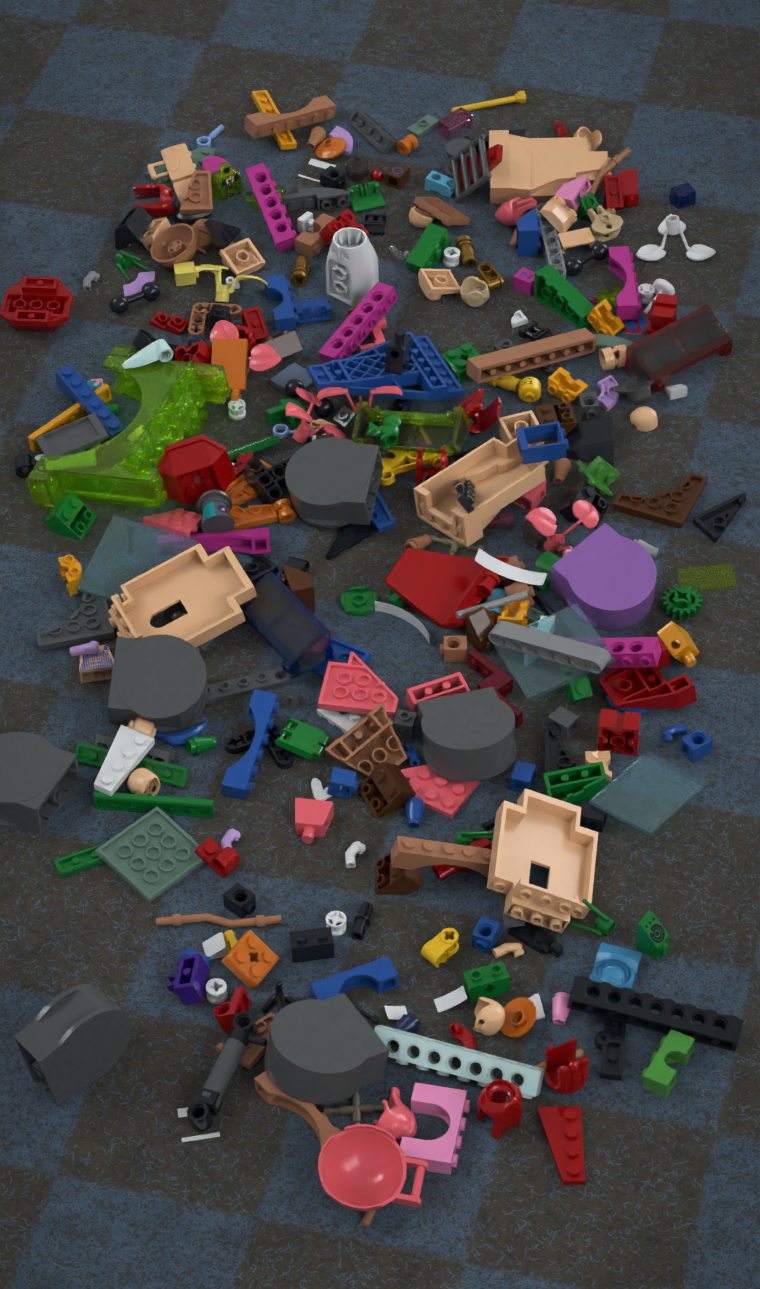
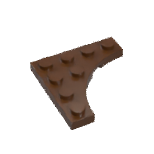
(665, 507)

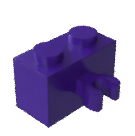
(190, 979)

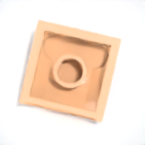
(559, 214)
(242, 257)
(437, 283)

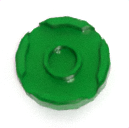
(362, 605)

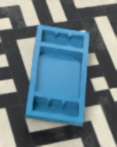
(615, 966)

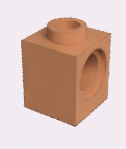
(454, 649)

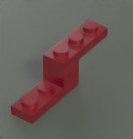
(494, 678)

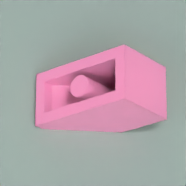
(574, 190)

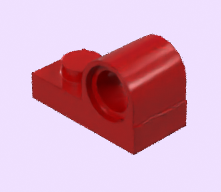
(613, 192)
(254, 320)
(220, 860)
(227, 1011)

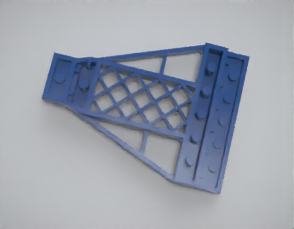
(424, 369)

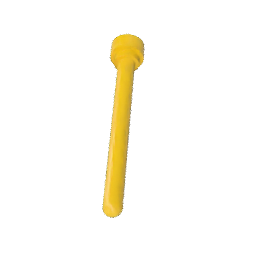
(519, 97)

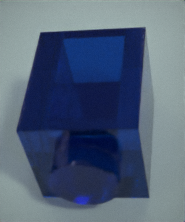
(682, 196)

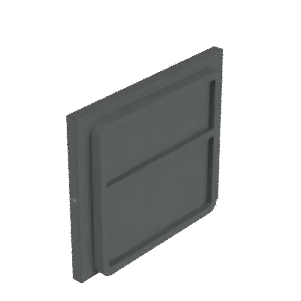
(73, 437)

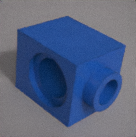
(696, 745)
(522, 776)
(342, 783)
(486, 934)

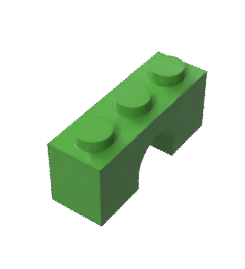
(673, 1049)

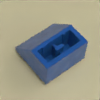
(528, 235)

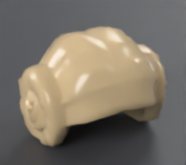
(474, 291)

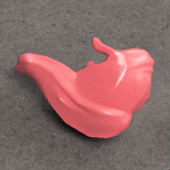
(511, 211)
(397, 1117)

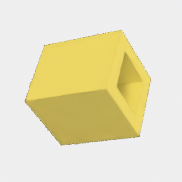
(185, 274)

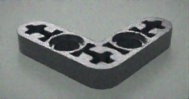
(276, 754)

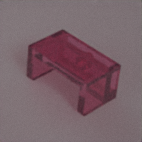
(454, 121)

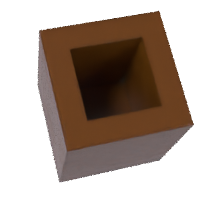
(397, 176)

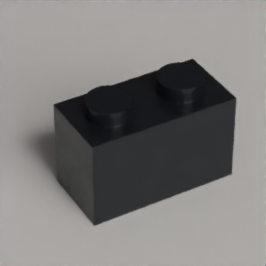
(311, 944)

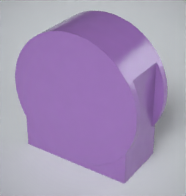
(607, 579)

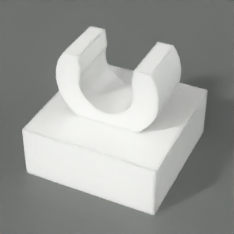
(305, 222)

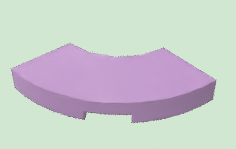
(340, 132)
(135, 286)
(607, 397)

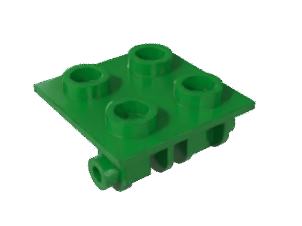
(366, 197)

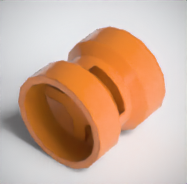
(407, 144)
(284, 510)

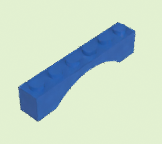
(75, 387)
(239, 776)

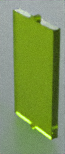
(707, 577)

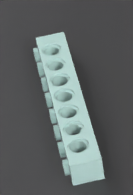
(531, 1074)

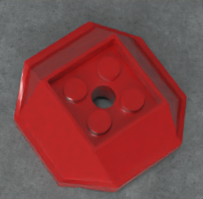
(37, 304)
(194, 468)

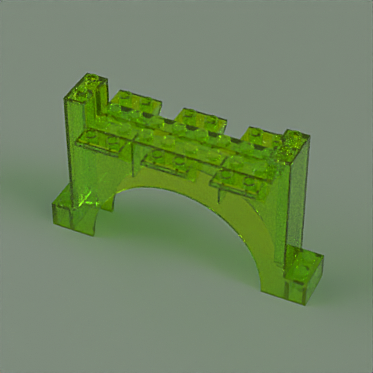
(125, 467)

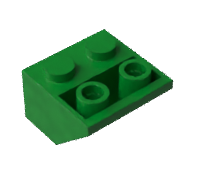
(70, 517)

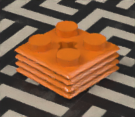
(239, 957)

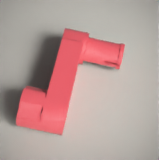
(377, 336)

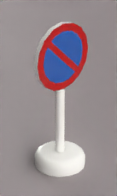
(640, 325)

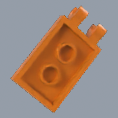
(233, 357)

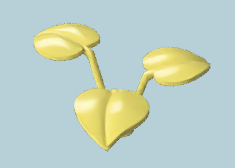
(222, 291)

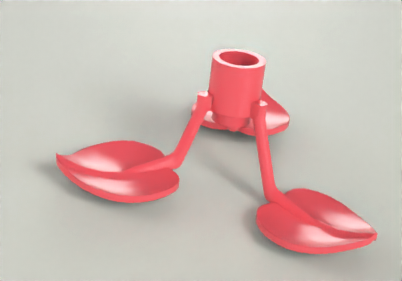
(263, 355)
(332, 391)
(304, 429)
(545, 521)

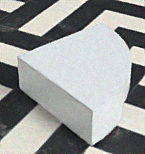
(518, 319)

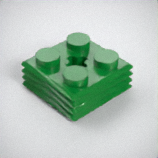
(457, 360)

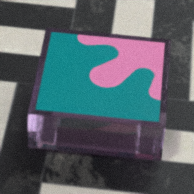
(95, 383)

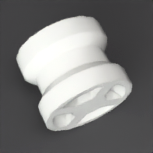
(451, 257)
(646, 293)
(237, 409)
(334, 918)
(216, 991)

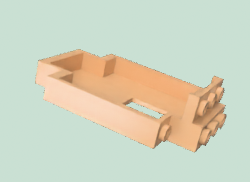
(205, 585)
(550, 836)

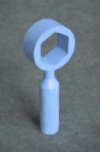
(212, 135)
(285, 433)

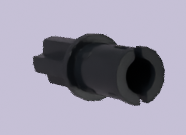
(361, 921)

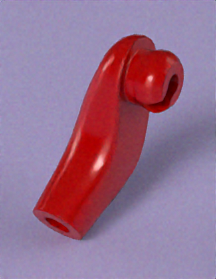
(462, 1035)

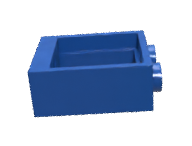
(542, 433)

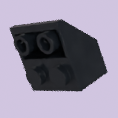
(132, 227)
(585, 492)

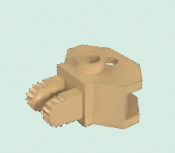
(604, 224)

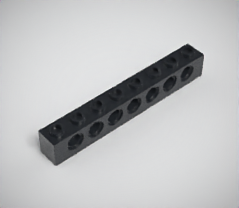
(661, 1022)

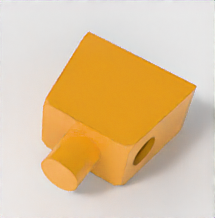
(679, 643)

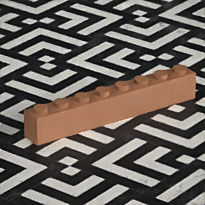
(531, 355)

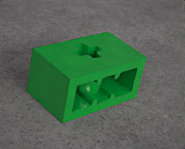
(486, 981)

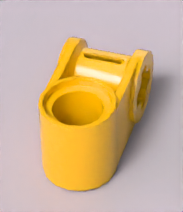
(441, 947)

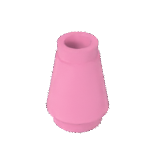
(559, 1008)

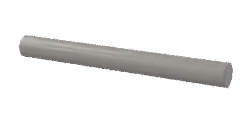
(493, 604)

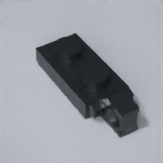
(537, 939)

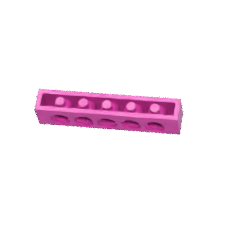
(271, 208)
(359, 323)
(634, 651)

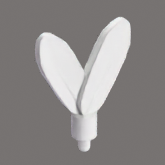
(317, 789)

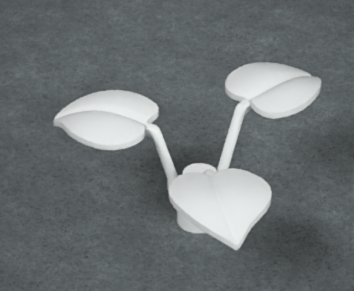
(671, 226)

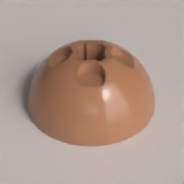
(174, 245)

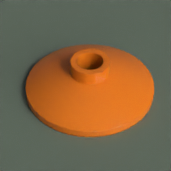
(330, 148)
(519, 1017)

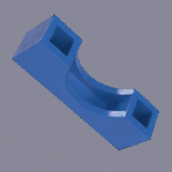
(283, 315)
(376, 975)

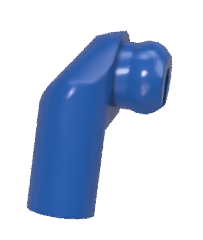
(673, 730)

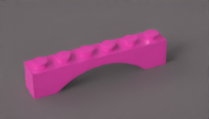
(622, 265)
(246, 540)

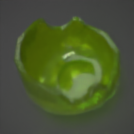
(610, 296)

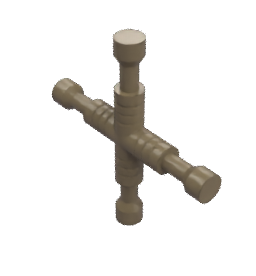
(454, 544)
(354, 1109)

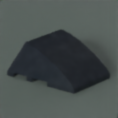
(591, 440)

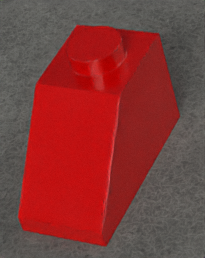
(630, 187)

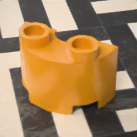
(603, 320)
(564, 386)
(71, 572)
(515, 612)

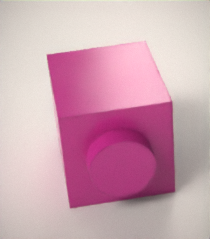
(524, 281)

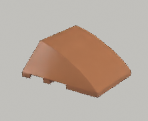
(369, 743)

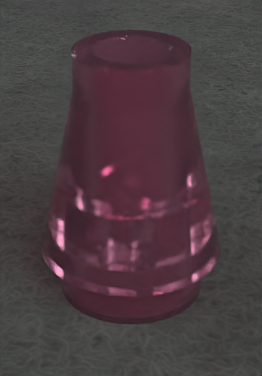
(503, 520)

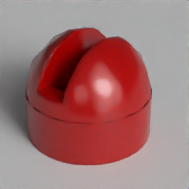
(376, 175)

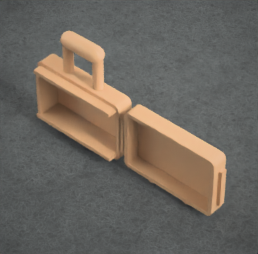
(178, 166)

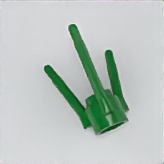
(125, 260)
(467, 838)
(603, 923)

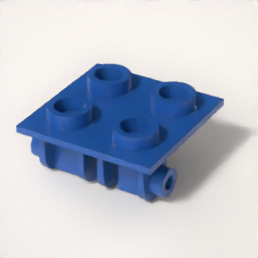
(313, 310)

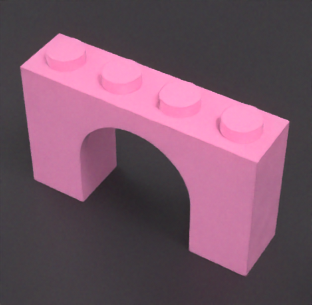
(448, 1105)

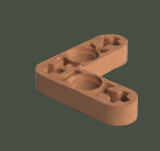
(202, 315)

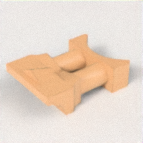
(598, 756)

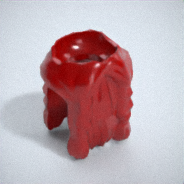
(159, 209)
(482, 418)
(424, 473)
(563, 1070)
(493, 1103)

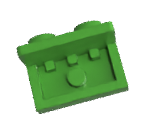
(600, 474)

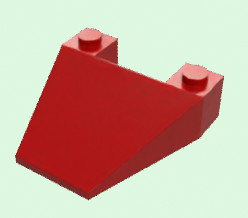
(647, 688)

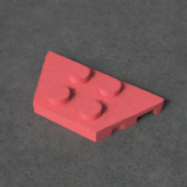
(175, 521)

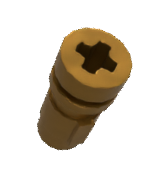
(467, 254)
(300, 272)

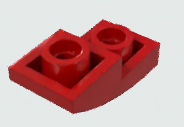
(170, 324)
(240, 465)

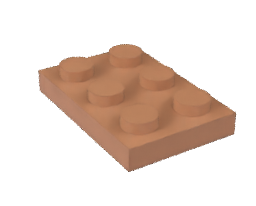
(441, 210)

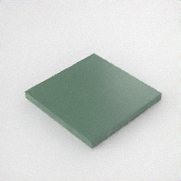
(151, 854)

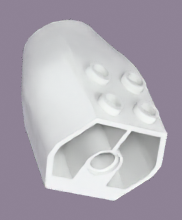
(351, 266)

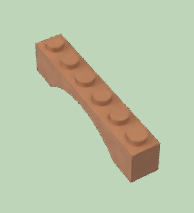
(267, 124)
(416, 853)
(308, 1111)

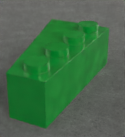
(561, 296)

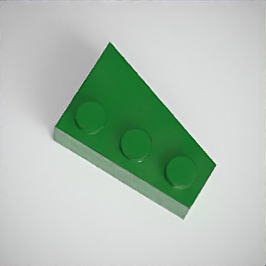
(429, 248)
(576, 783)

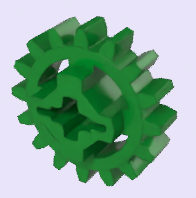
(681, 602)

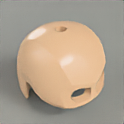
(592, 138)
(143, 780)
(491, 1013)

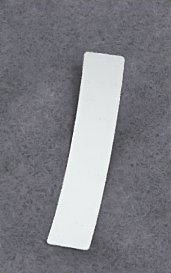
(509, 571)
(394, 610)
(442, 1004)

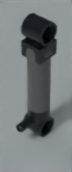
(208, 1098)

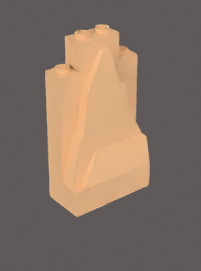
(541, 165)
(498, 480)

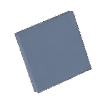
(293, 371)

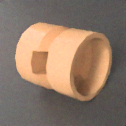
(612, 357)

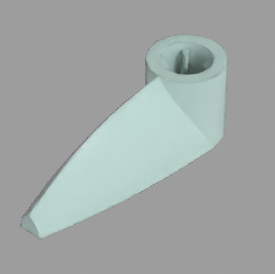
(155, 351)

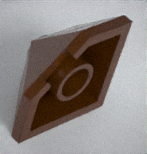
(479, 625)

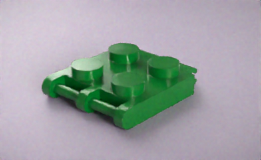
(302, 739)

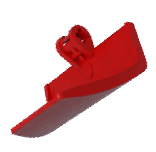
(441, 584)

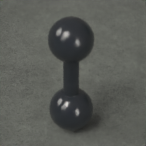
(574, 265)
(149, 291)
(323, 411)

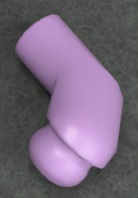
(89, 648)
(230, 836)

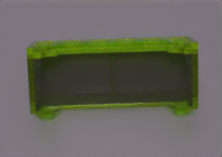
(416, 429)

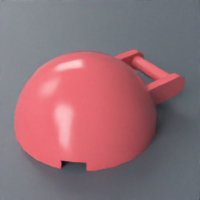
(368, 1169)

